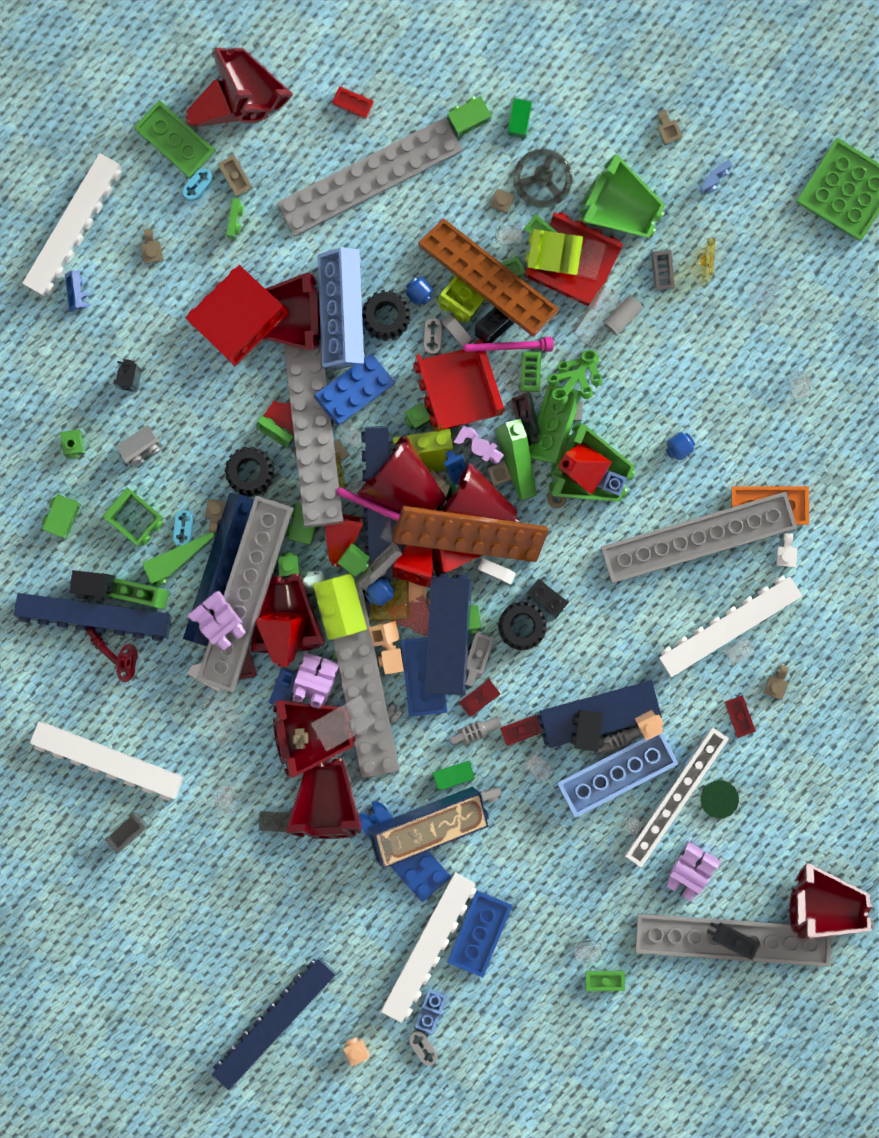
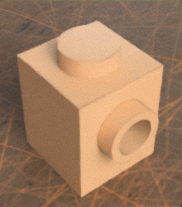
(384, 634)
(391, 660)
(649, 725)
(356, 1051)

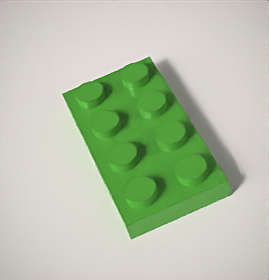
(174, 139)
(554, 427)

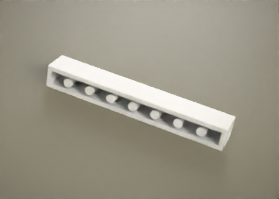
(73, 225)
(729, 627)
(107, 760)
(676, 796)
(428, 947)

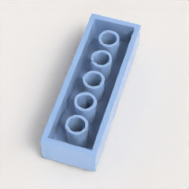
(340, 308)
(616, 774)

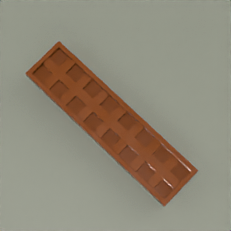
(488, 277)
(469, 534)

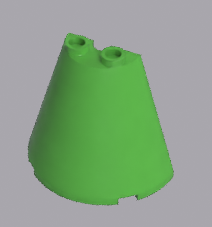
(621, 201)
(565, 487)

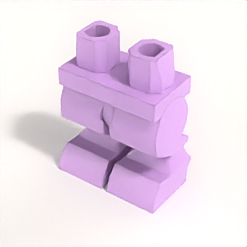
(479, 447)
(221, 624)
(314, 686)
(686, 873)

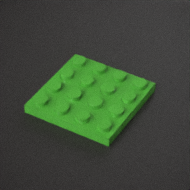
(844, 190)

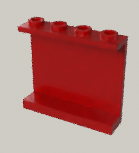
(572, 286)
(237, 315)
(458, 388)

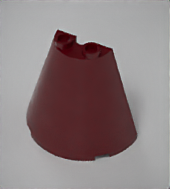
(249, 85)
(302, 323)
(403, 481)
(479, 498)
(291, 597)
(301, 715)
(325, 804)
(827, 906)

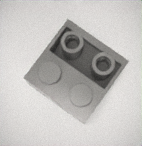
(139, 446)

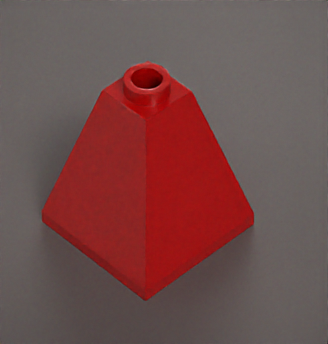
(211, 107)
(584, 466)
(341, 536)
(448, 560)
(414, 565)
(282, 635)

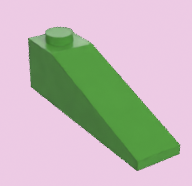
(516, 453)
(170, 562)
(139, 593)

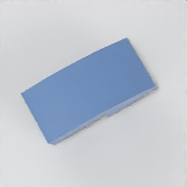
(712, 180)
(612, 482)
(430, 1012)

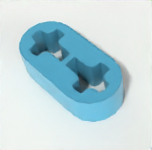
(200, 187)
(178, 527)

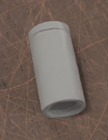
(623, 315)

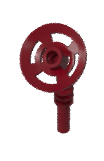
(124, 661)

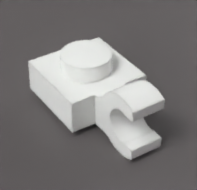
(787, 554)

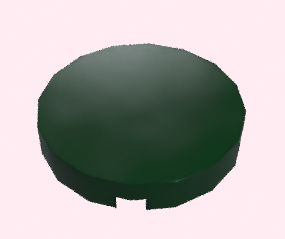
(719, 799)

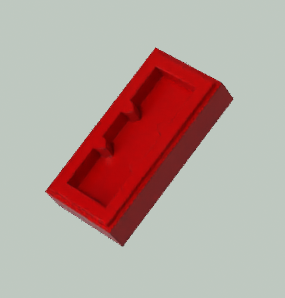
(352, 102)

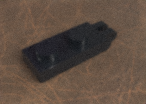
(525, 411)
(734, 940)

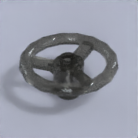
(546, 170)

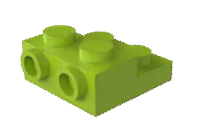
(460, 300)

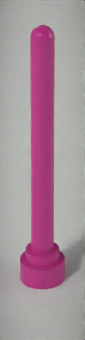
(545, 344)
(368, 504)

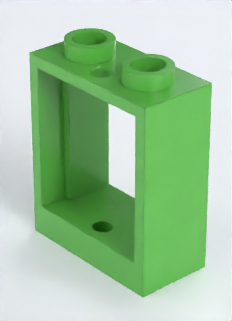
(119, 504)

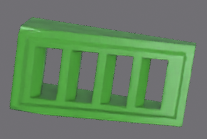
(530, 388)

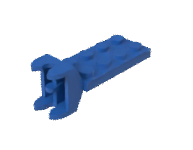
(420, 873)

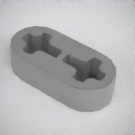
(427, 336)
(419, 1050)

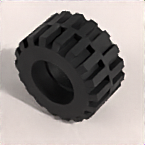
(386, 299)
(238, 459)
(510, 638)

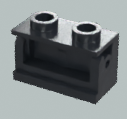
(492, 326)
(128, 376)
(91, 584)
(547, 598)
(587, 730)

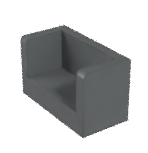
(126, 833)

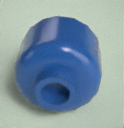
(419, 290)
(680, 446)
(380, 592)

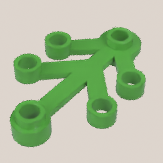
(588, 359)

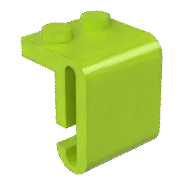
(554, 251)

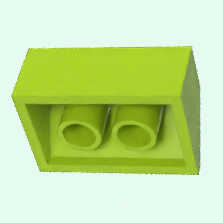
(432, 448)
(340, 606)

